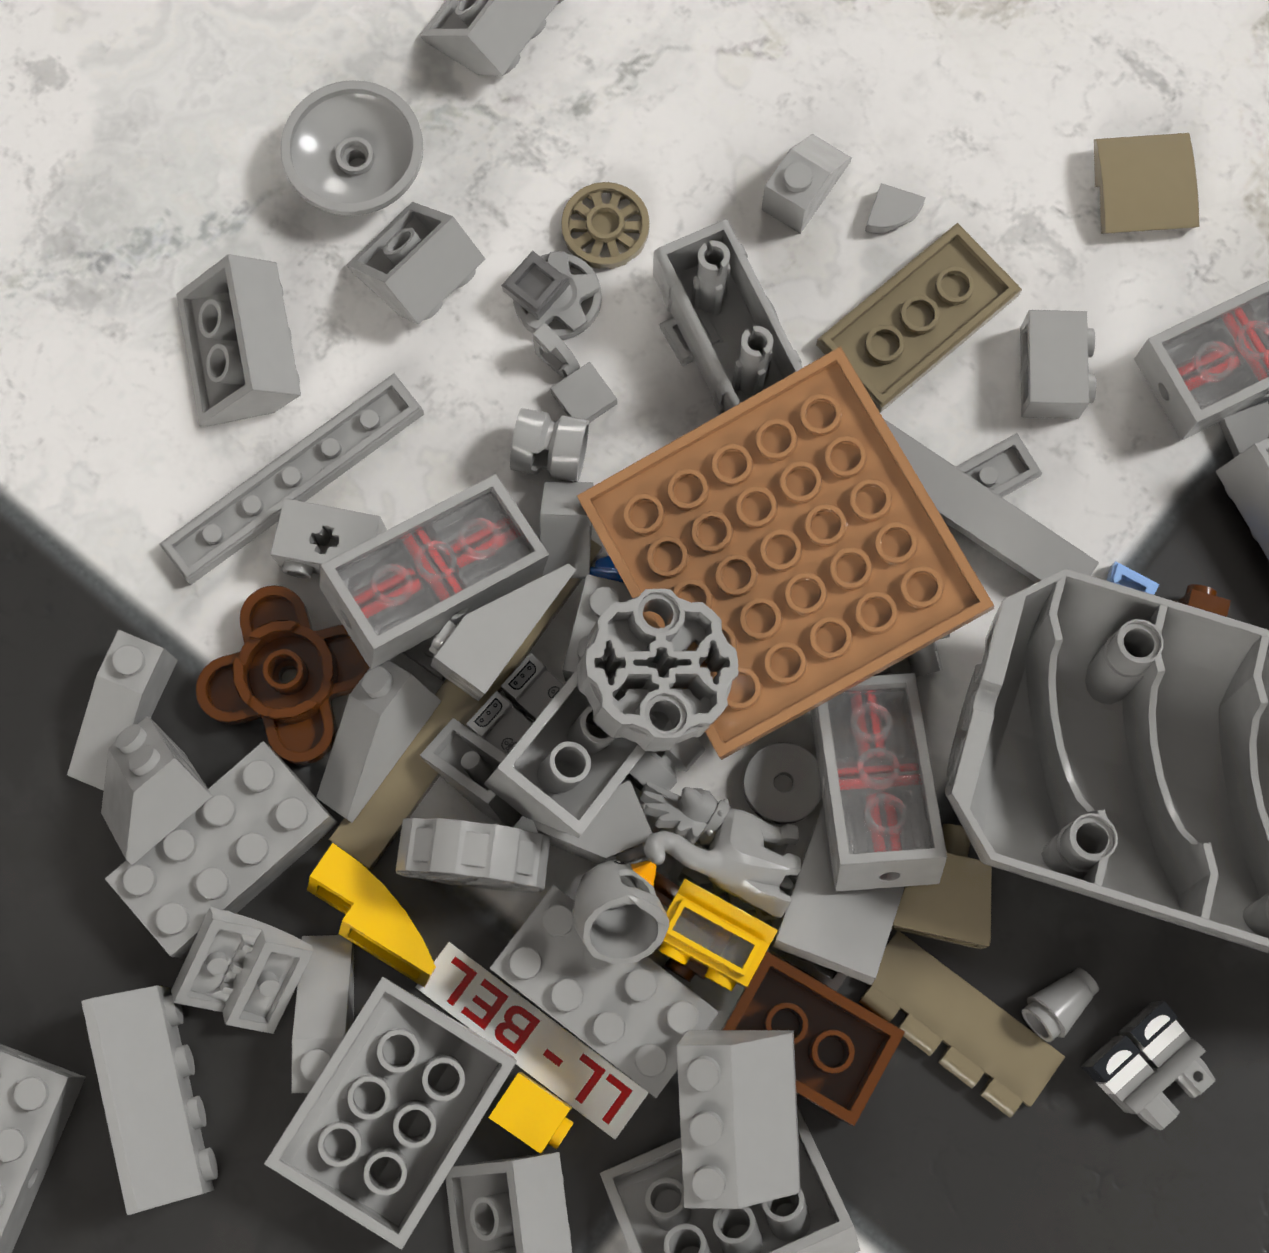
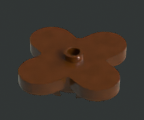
(250, 682)

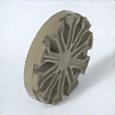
(605, 225)

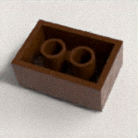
(836, 1041)

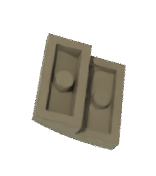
(1146, 183)

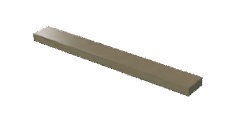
(411, 776)

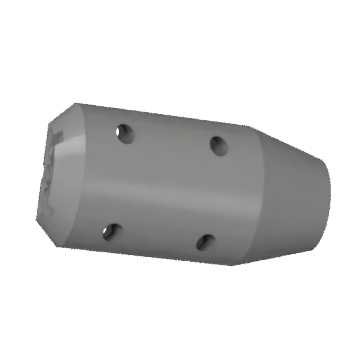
(1122, 754)

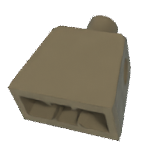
(957, 906)

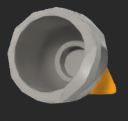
(619, 911)

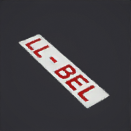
(534, 1041)

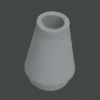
(1059, 1005)

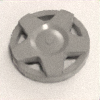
(568, 306)

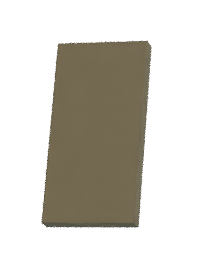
(921, 315)

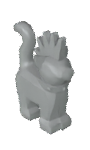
(743, 849)

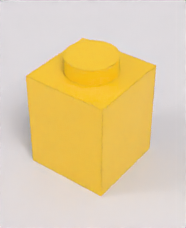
(532, 1114)

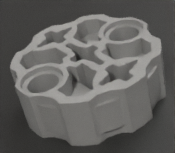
(627, 651)
(473, 854)

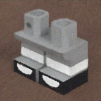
(1146, 1061)

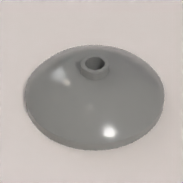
(346, 124)

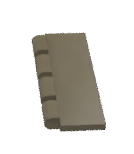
(977, 1030)

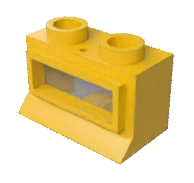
(715, 936)

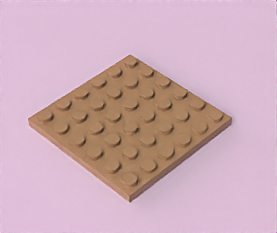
(798, 537)

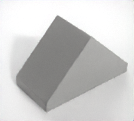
(565, 527)

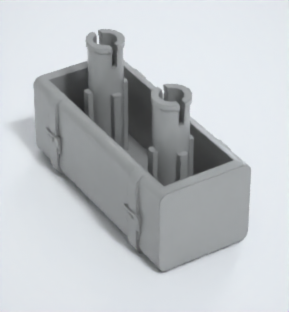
(715, 275)

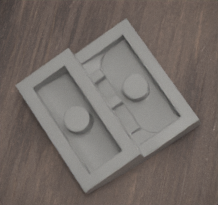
(241, 970)

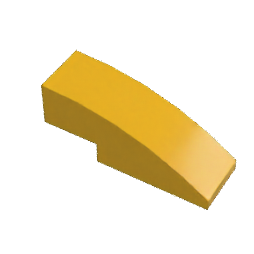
(372, 914)

